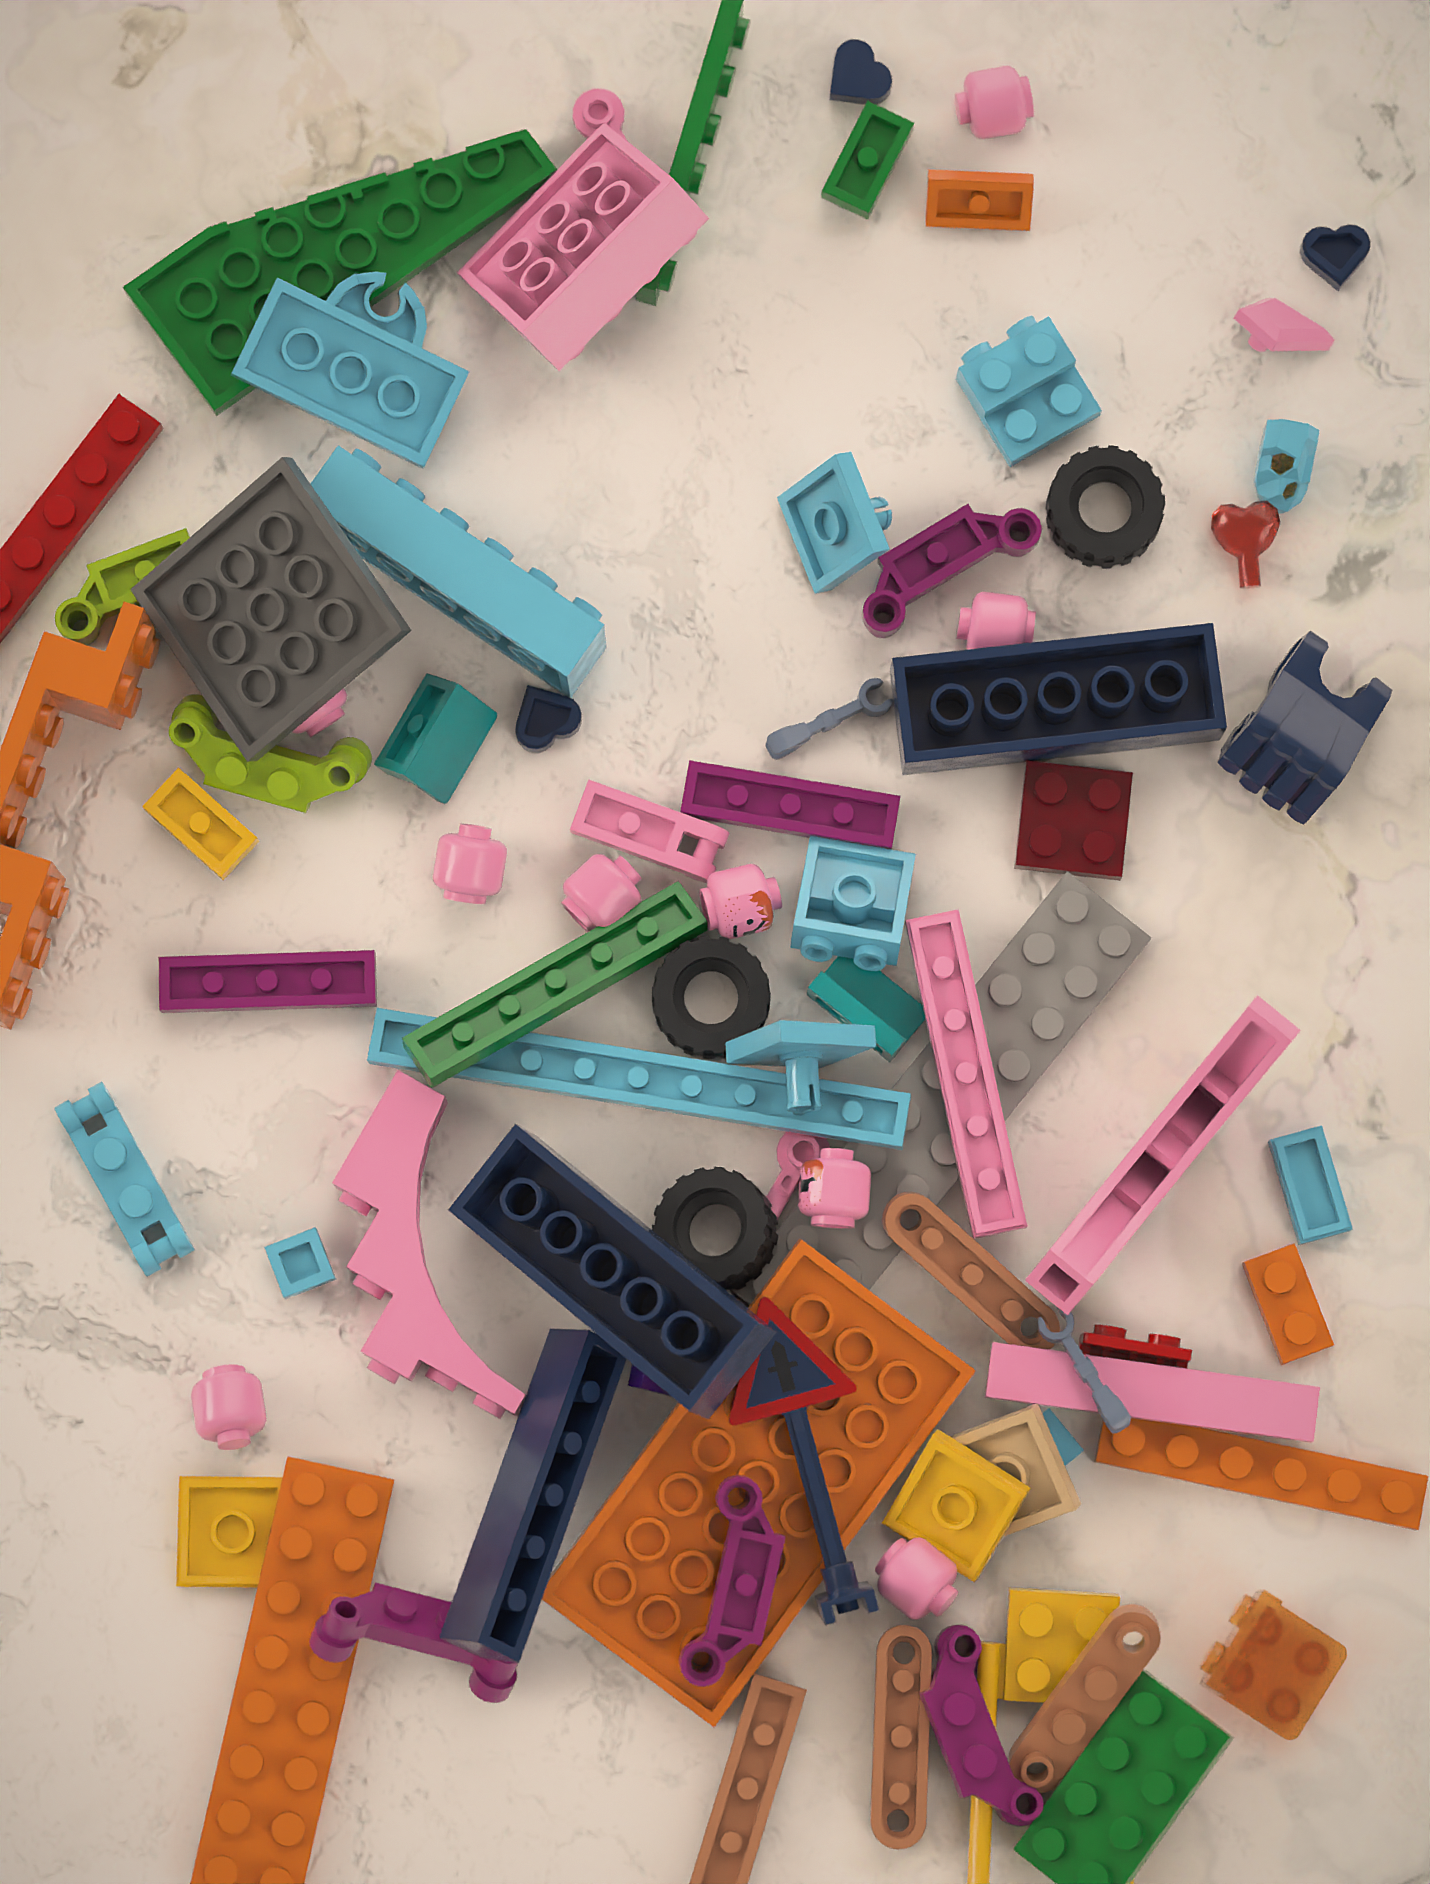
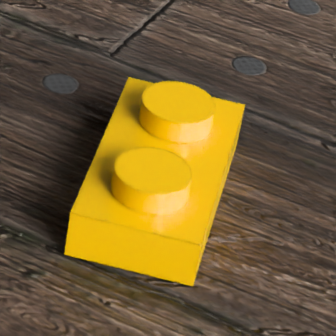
(200, 823)

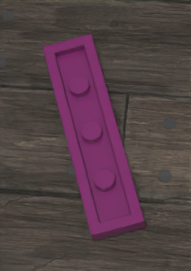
(789, 805)
(267, 981)

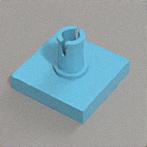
(835, 522)
(802, 1050)

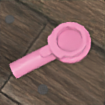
(596, 108)
(791, 1154)

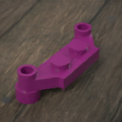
(941, 555)
(742, 1584)
(406, 1622)
(968, 1732)

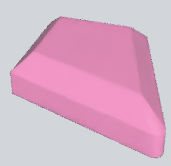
(1281, 328)

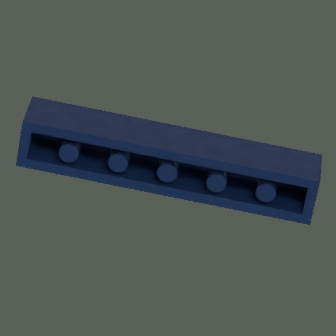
(534, 1495)

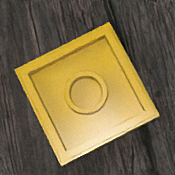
(957, 1504)
(223, 1529)

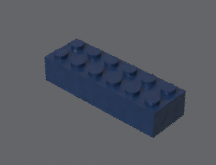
(1057, 698)
(612, 1272)

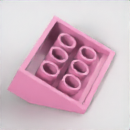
(583, 245)

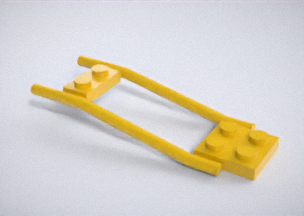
(1042, 1642)

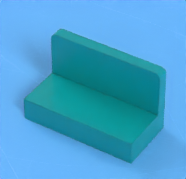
(437, 737)
(868, 999)

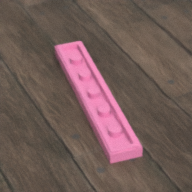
(965, 1074)
(1156, 1392)

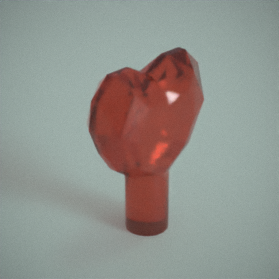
(1246, 536)

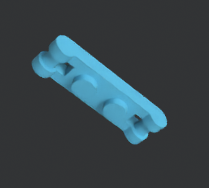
(124, 1179)

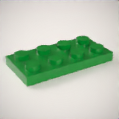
(1125, 1788)

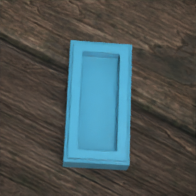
(1310, 1185)

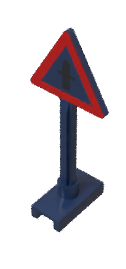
(786, 1381)

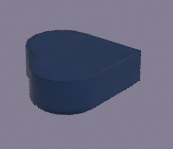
(858, 75)
(1335, 253)
(546, 718)

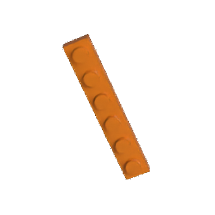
(1266, 1471)

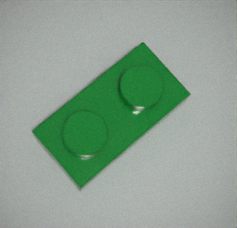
(867, 160)

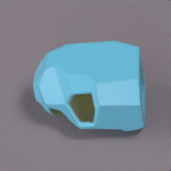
(1285, 462)

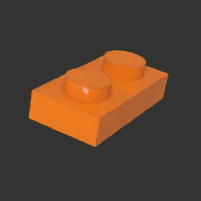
(979, 200)
(1287, 1304)

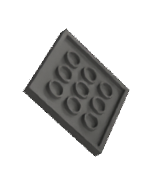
(270, 609)

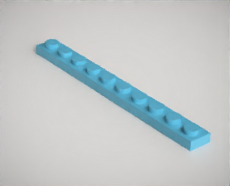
(664, 1084)

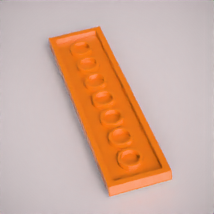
(285, 1695)

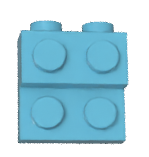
(1026, 389)
(852, 903)

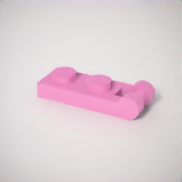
(647, 830)

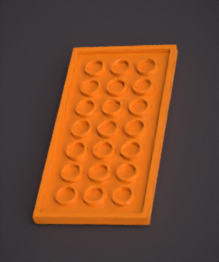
(655, 1546)

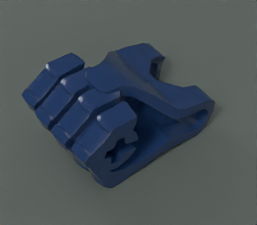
(1302, 733)

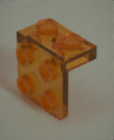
(1272, 1664)

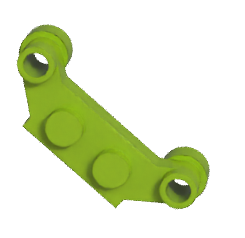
(111, 584)
(278, 777)

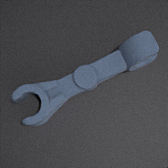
(792, 737)
(1108, 1404)

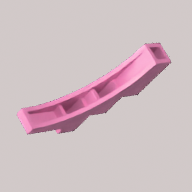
(1162, 1155)
(386, 1176)

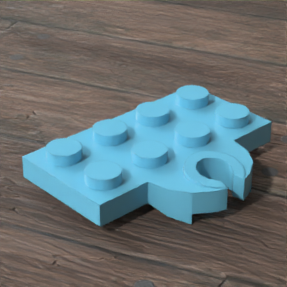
(353, 364)

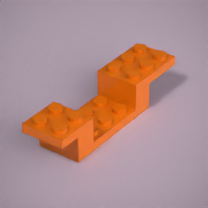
(85, 684)

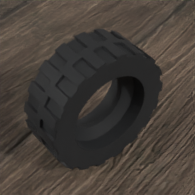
(1118, 468)
(701, 957)
(726, 1188)

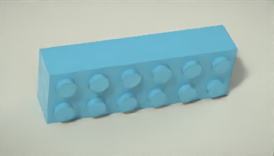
(461, 574)

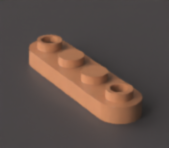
(967, 1270)
(1085, 1697)
(900, 1737)

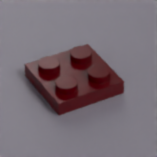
(1073, 820)

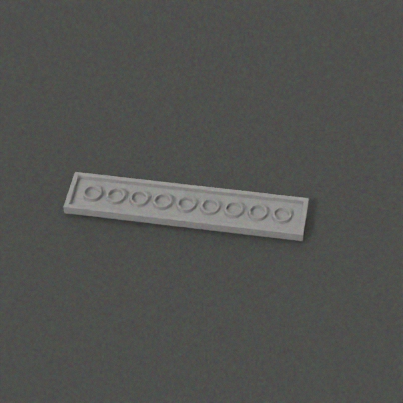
(1030, 1011)

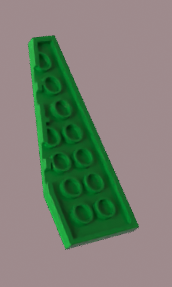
(399, 223)

